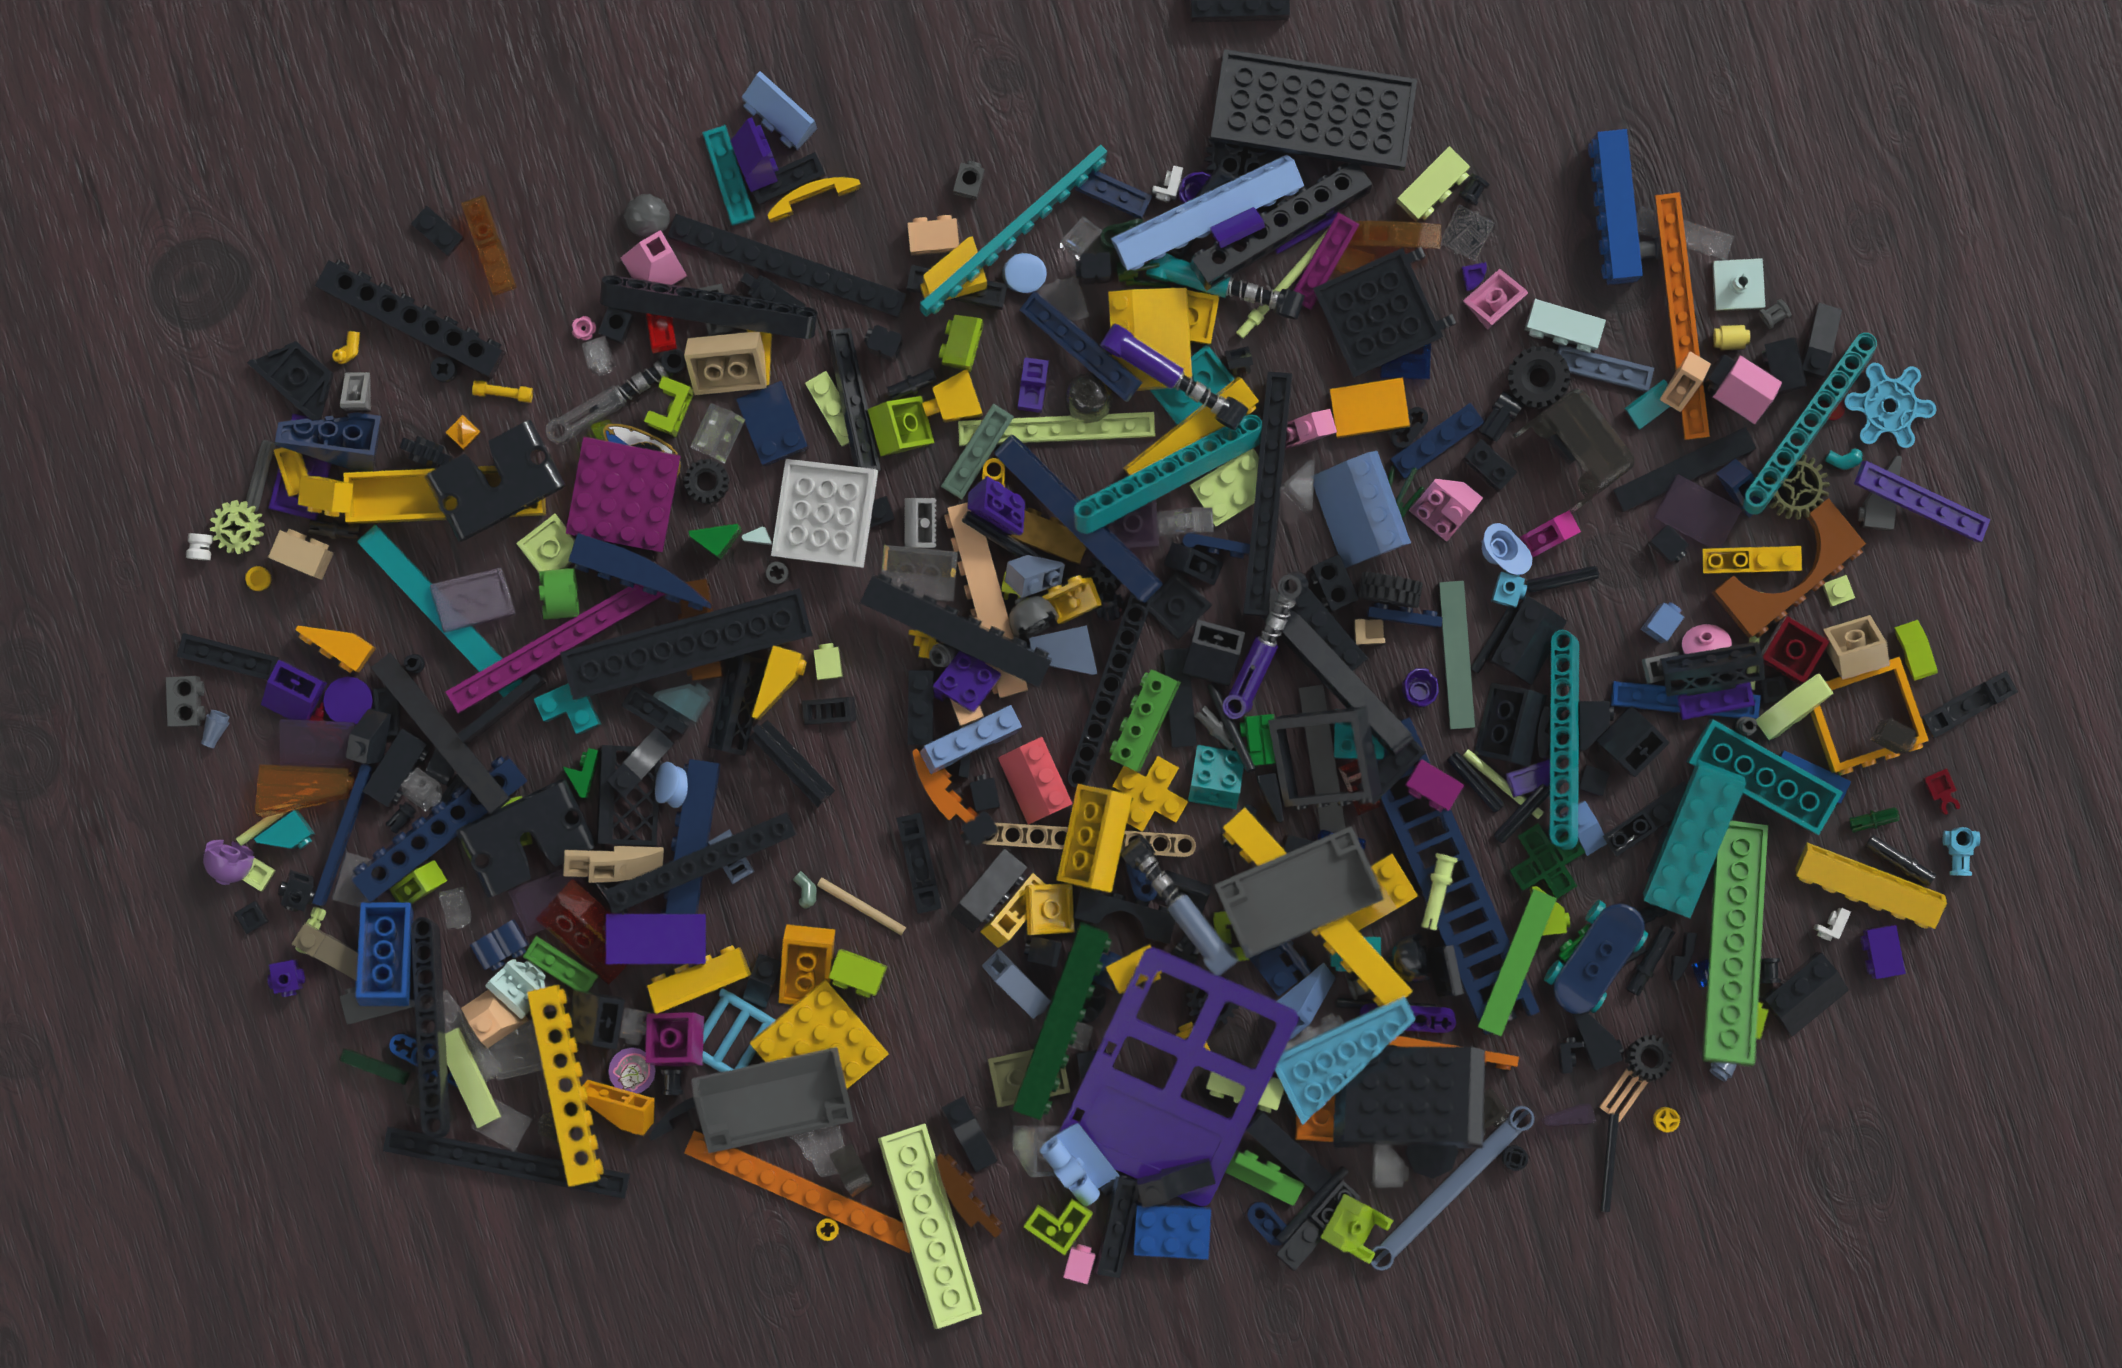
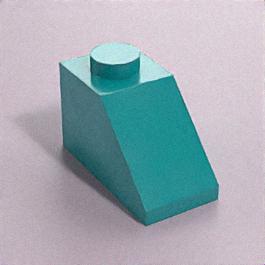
(288, 832)

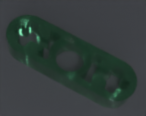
(374, 1066)

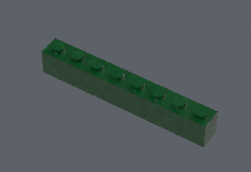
(1060, 1021)

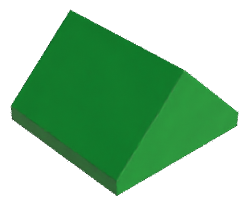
(717, 539)

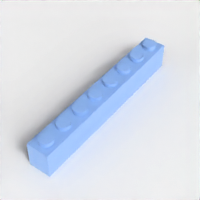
(1196, 216)

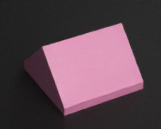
(1495, 298)
(1747, 390)

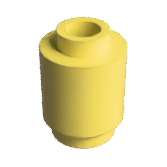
(1731, 337)

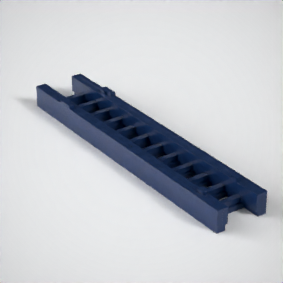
(1472, 878)

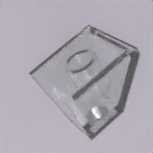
(1027, 1146)
(1388, 1167)

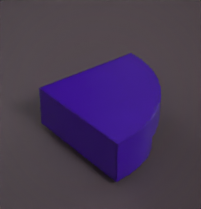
(1473, 275)

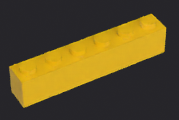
(1193, 428)
(1870, 886)

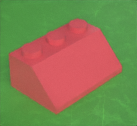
(1035, 780)

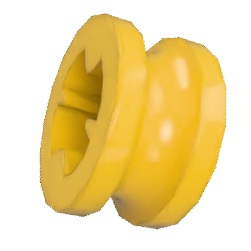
(833, 1234)

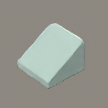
(758, 536)

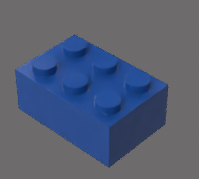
(1172, 1231)

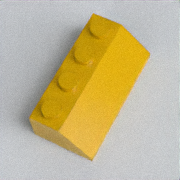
(1094, 837)
(698, 980)

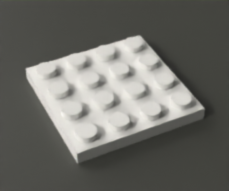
(824, 513)

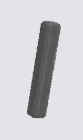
(260, 474)

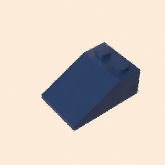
(772, 424)

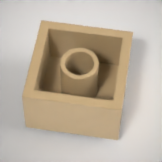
(299, 554)
(1856, 647)

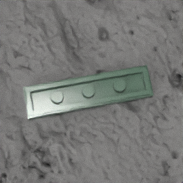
(977, 451)

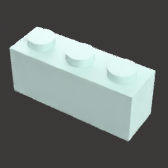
(1564, 325)

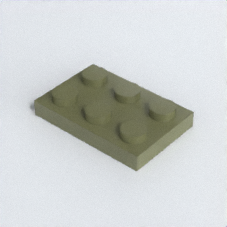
(1008, 1073)

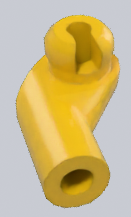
(349, 351)

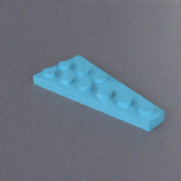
(1329, 1061)

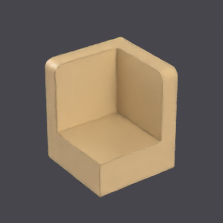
(1368, 632)

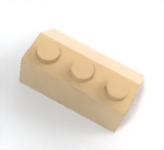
(726, 363)

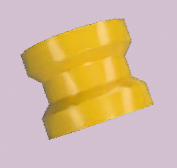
(1668, 1122)

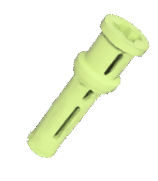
(1440, 878)

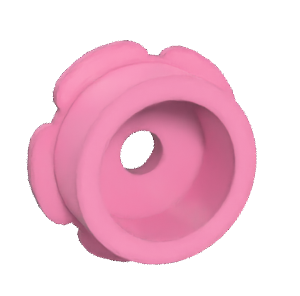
(579, 323)

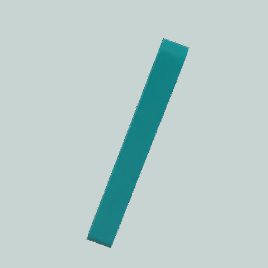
(1812, 412)
(1166, 474)
(417, 588)
(1571, 748)

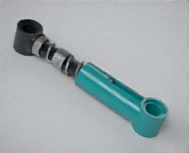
(1285, 302)

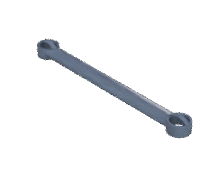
(1451, 1187)

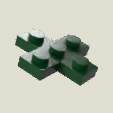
(1545, 862)

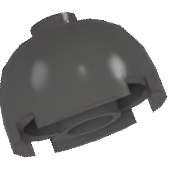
(1031, 616)

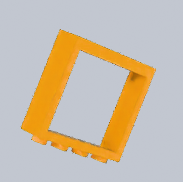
(1869, 758)

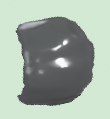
(646, 215)

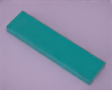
(728, 175)

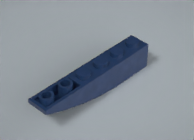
(632, 569)

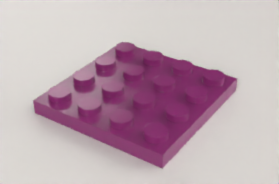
(623, 494)

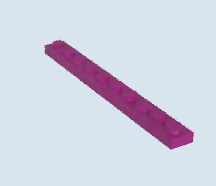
(549, 647)

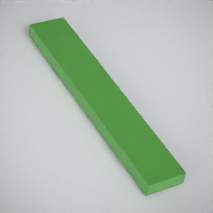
(1517, 962)

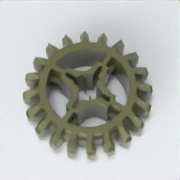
(1807, 489)

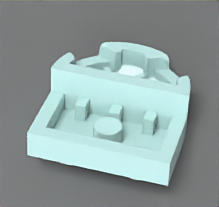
(513, 984)

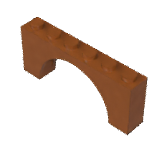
(1834, 545)

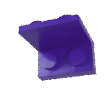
(966, 681)

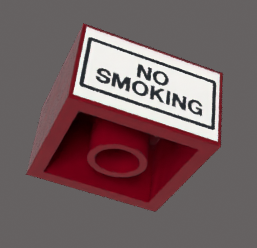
(1793, 650)

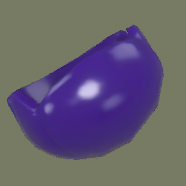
(1191, 185)
(1420, 687)

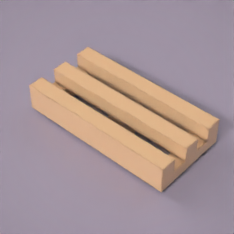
(1630, 1101)

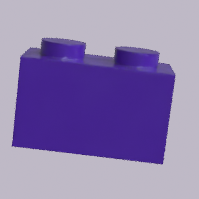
(1883, 952)

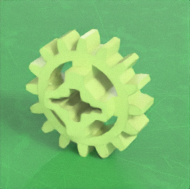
(237, 537)

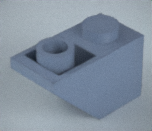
(1033, 574)

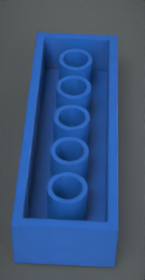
(1616, 207)

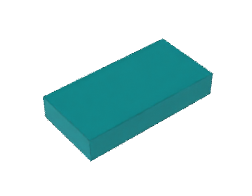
(1647, 406)

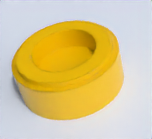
(258, 578)

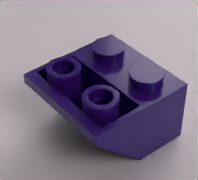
(754, 155)
(998, 506)
(292, 692)

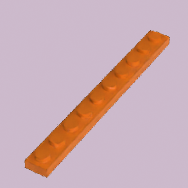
(1680, 304)
(802, 1191)

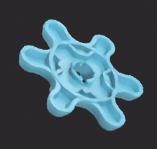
(1902, 393)

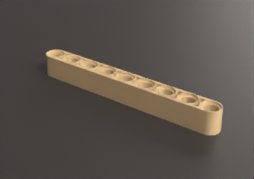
(1050, 831)

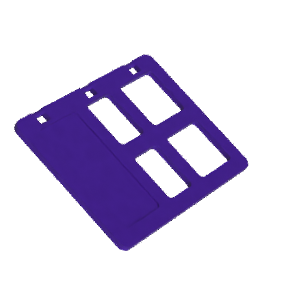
(1153, 1127)

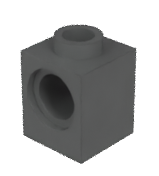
(969, 191)

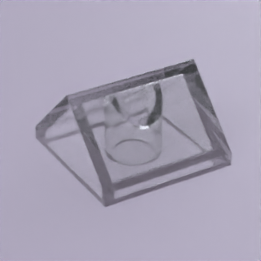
(1300, 487)

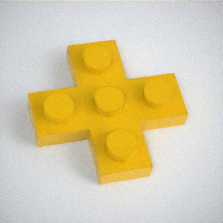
(1150, 793)

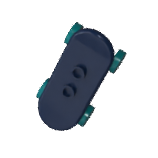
(1598, 958)

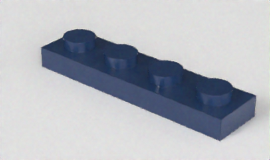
(1437, 440)

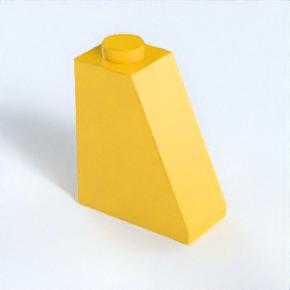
(949, 265)

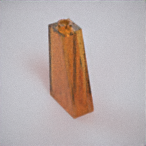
(299, 787)

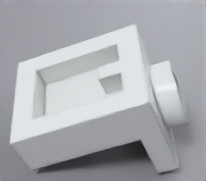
(1172, 181)
(1837, 923)

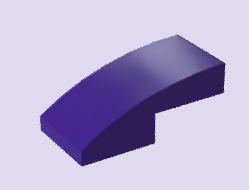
(1033, 385)

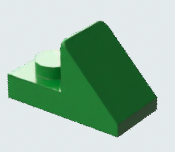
(583, 779)

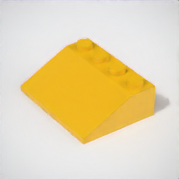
(1157, 320)

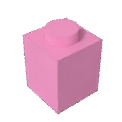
(1079, 1264)

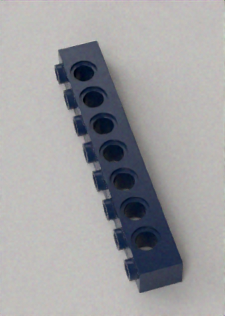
(414, 856)

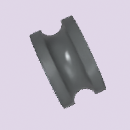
(773, 579)

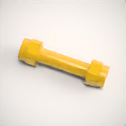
(523, 394)

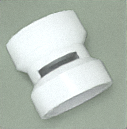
(199, 546)

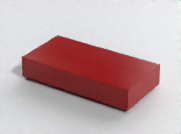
(661, 333)

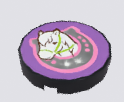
(630, 1072)

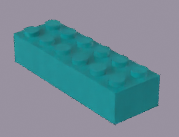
(1768, 777)
(1694, 838)

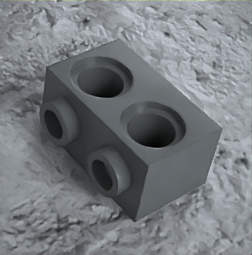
(177, 702)

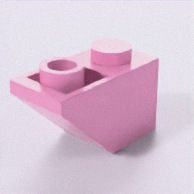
(1310, 428)

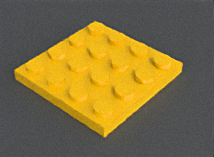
(821, 1023)

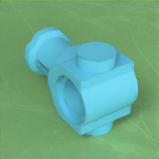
(1961, 853)

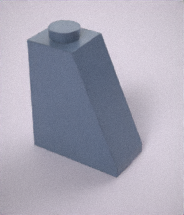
(1068, 650)
(1016, 984)

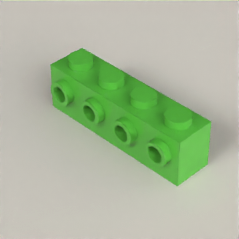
(1145, 720)

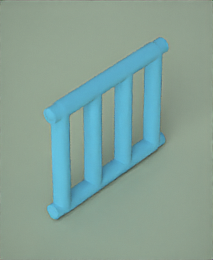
(746, 1011)

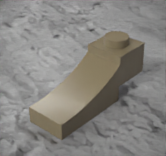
(327, 949)

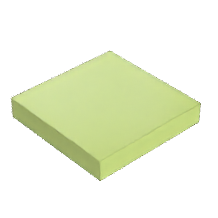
(548, 545)

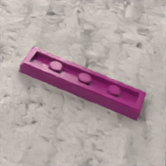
(1326, 257)

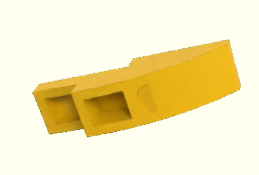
(1752, 559)

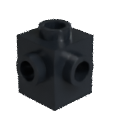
(296, 891)

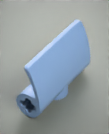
(1078, 1163)

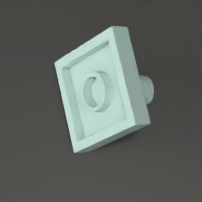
(1738, 284)

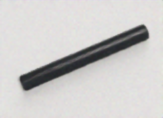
(1000, 537)

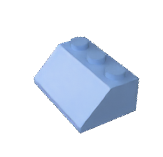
(778, 111)

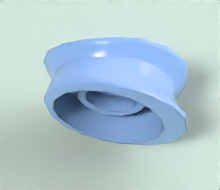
(1024, 273)
(671, 785)

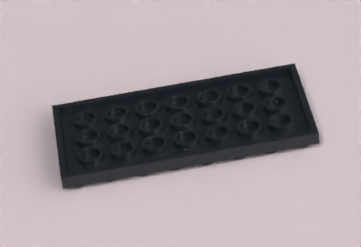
(1314, 110)

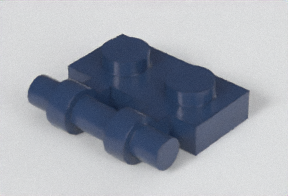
(1274, 969)

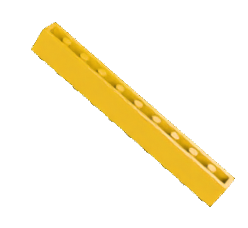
(1340, 934)

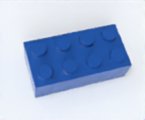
(384, 954)

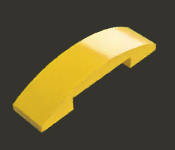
(842, 184)

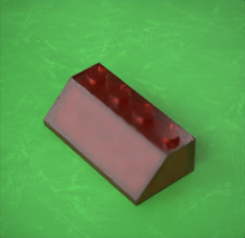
(581, 926)

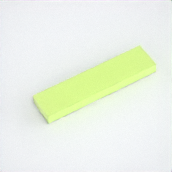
(469, 1079)

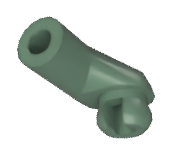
(809, 890)

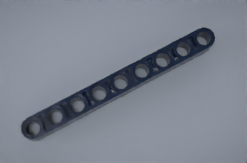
(1062, 503)

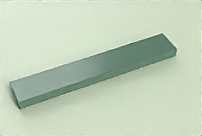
(1456, 655)

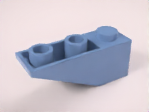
(1308, 996)

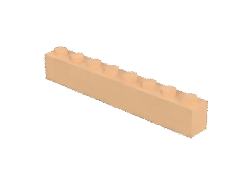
(982, 588)

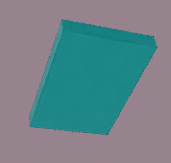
(1206, 370)

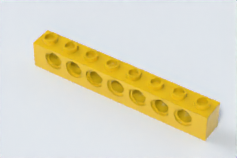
(575, 1172)

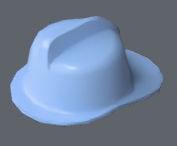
(1506, 549)

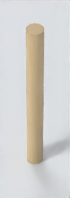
(861, 906)

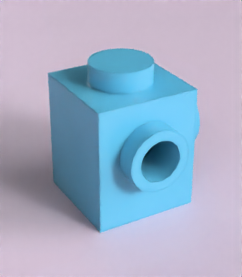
(1509, 589)

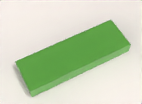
(560, 965)

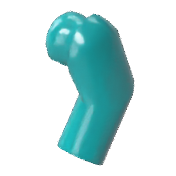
(1846, 461)

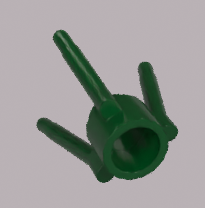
(1129, 275)
(1407, 483)

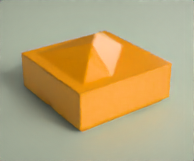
(463, 432)

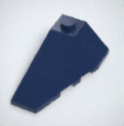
(339, 441)

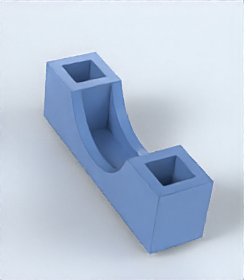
(970, 738)

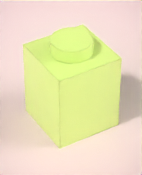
(828, 662)

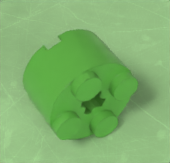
(559, 593)

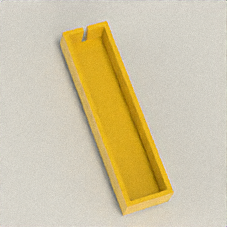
(407, 497)

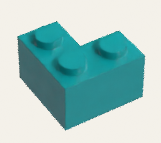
(560, 702)

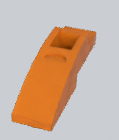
(936, 786)

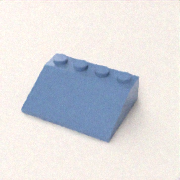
(1360, 509)

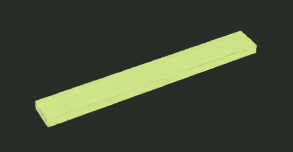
(1069, 429)

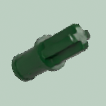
(1874, 819)

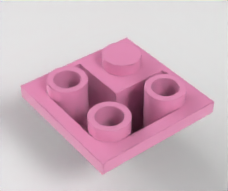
(654, 261)
(1445, 506)

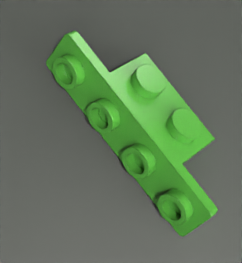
(1264, 1176)

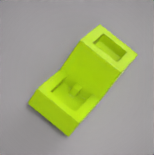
(1916, 650)

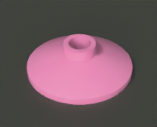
(1705, 638)

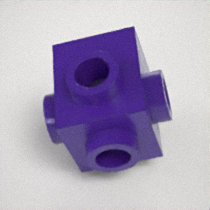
(277, 981)

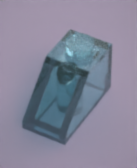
(686, 699)

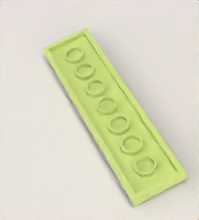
(930, 1226)

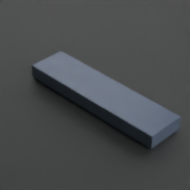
(1607, 368)

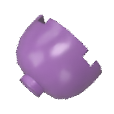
(227, 862)

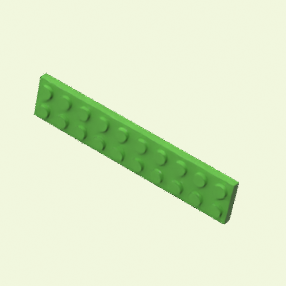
(1736, 945)

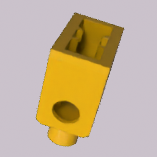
(954, 399)

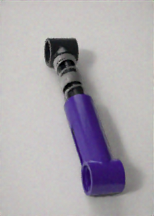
(1124, 345)
(1264, 647)

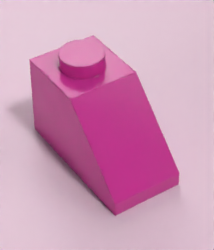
(1550, 533)

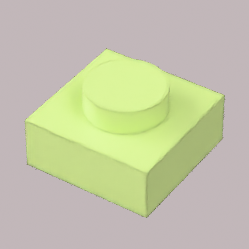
(1838, 591)
(259, 875)

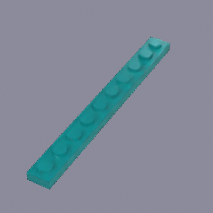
(1008, 236)

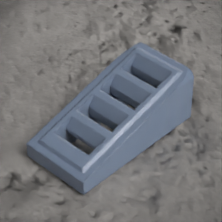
(728, 869)

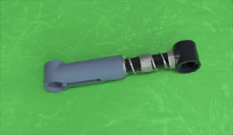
(1216, 953)

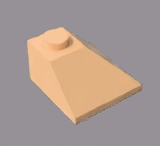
(491, 1018)

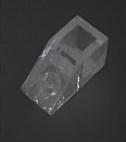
(599, 356)
(1184, 521)

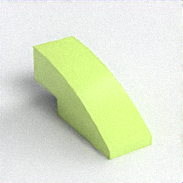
(1794, 707)

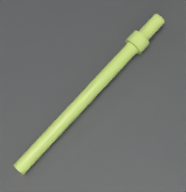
(1256, 316)

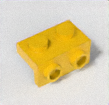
(1074, 598)

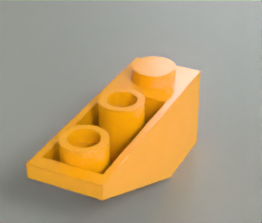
(344, 646)

